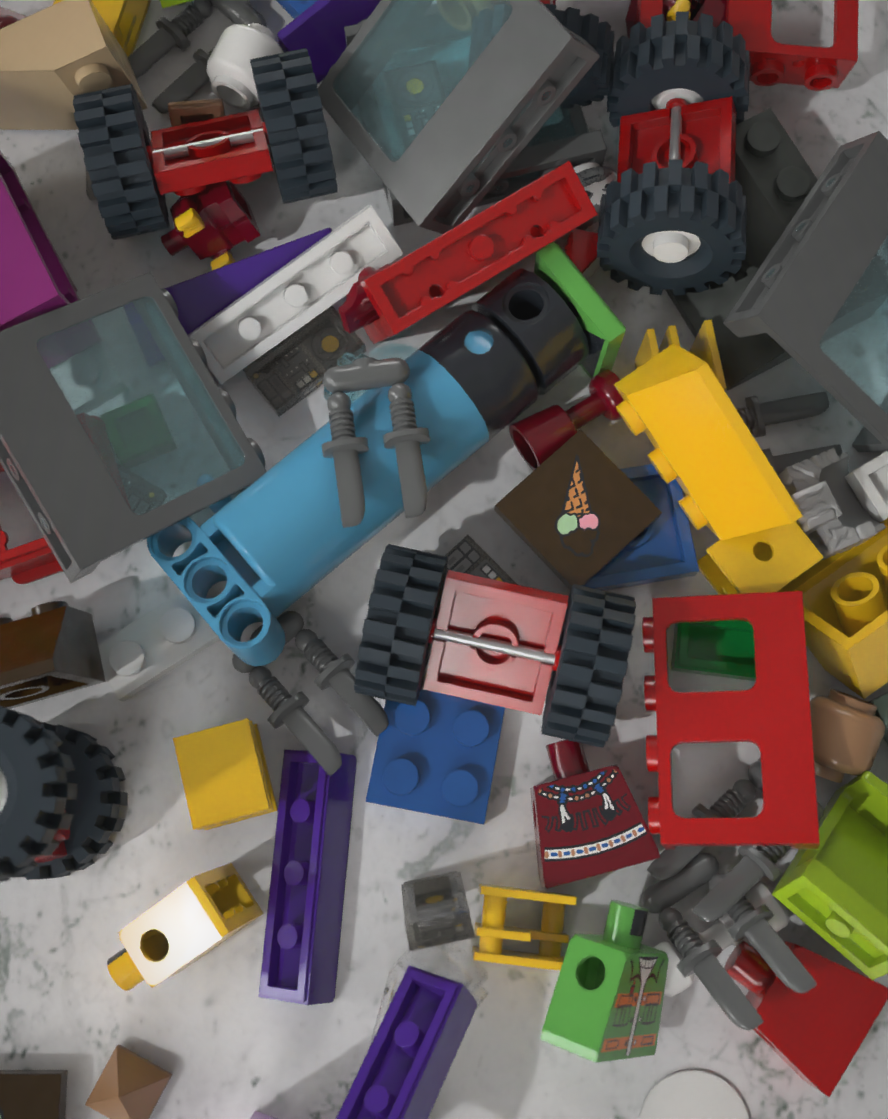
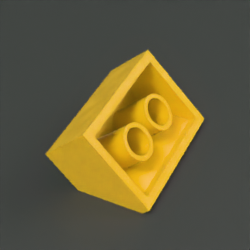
(703, 446)
(849, 614)

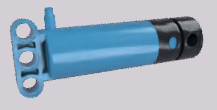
(288, 523)

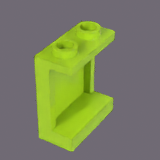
(845, 881)

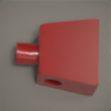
(812, 1029)

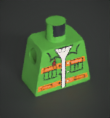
(609, 991)

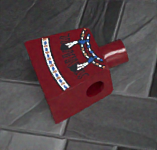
(586, 820)

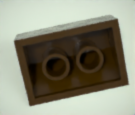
(47, 654)

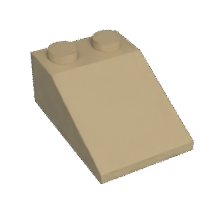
(53, 59)

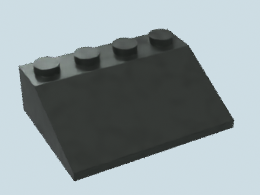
(775, 187)

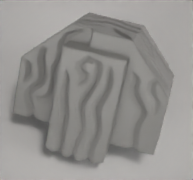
(828, 504)

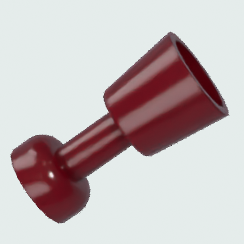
(550, 428)

